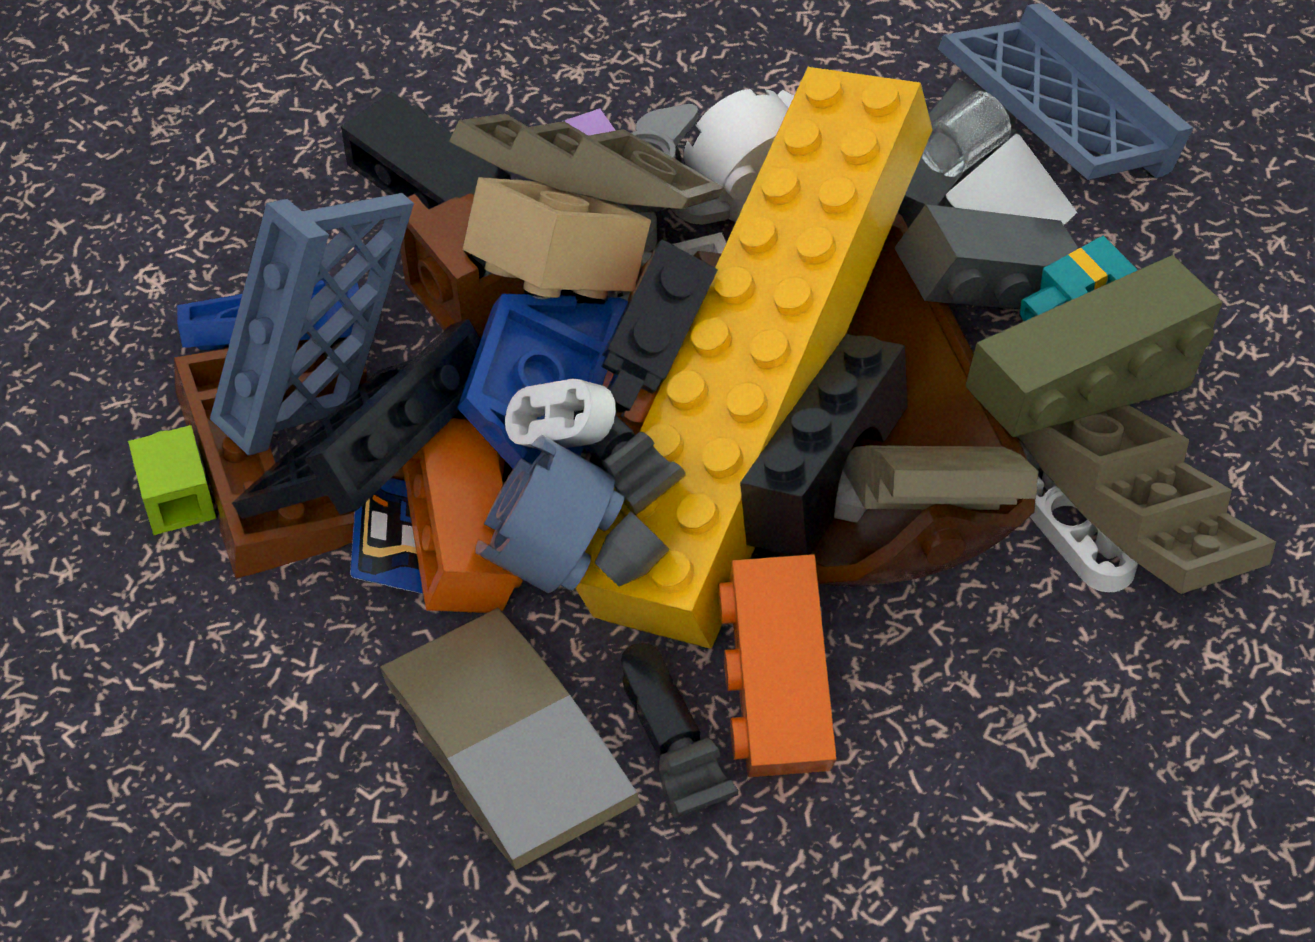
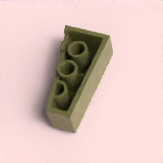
(1097, 350)

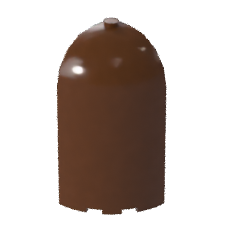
(940, 412)

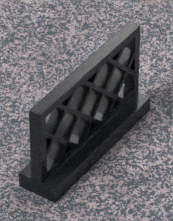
(371, 430)

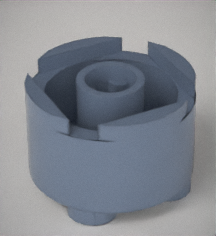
(550, 517)

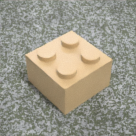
(555, 238)

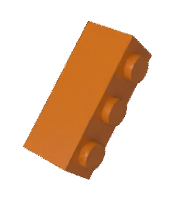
(449, 498)
(778, 666)

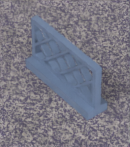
(1095, 92)
(279, 311)

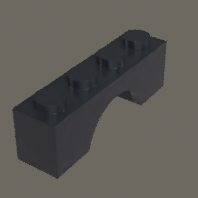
(797, 476)

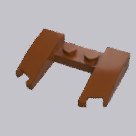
(273, 536)

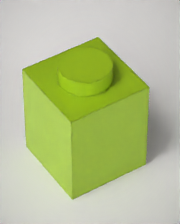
(172, 479)

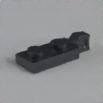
(655, 322)

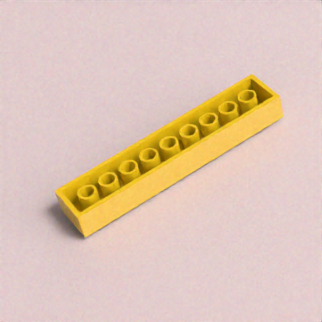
(765, 334)

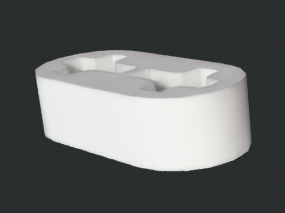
(558, 403)

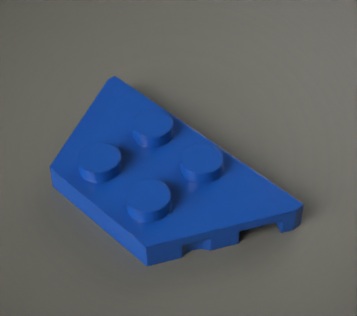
(530, 345)

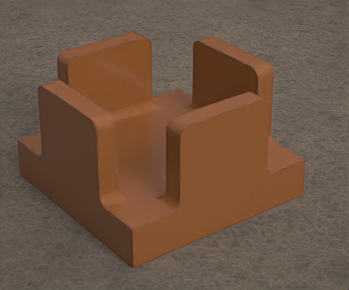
(441, 270)

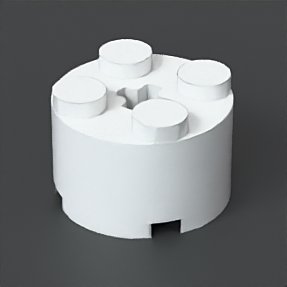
(736, 142)

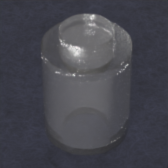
(966, 134)

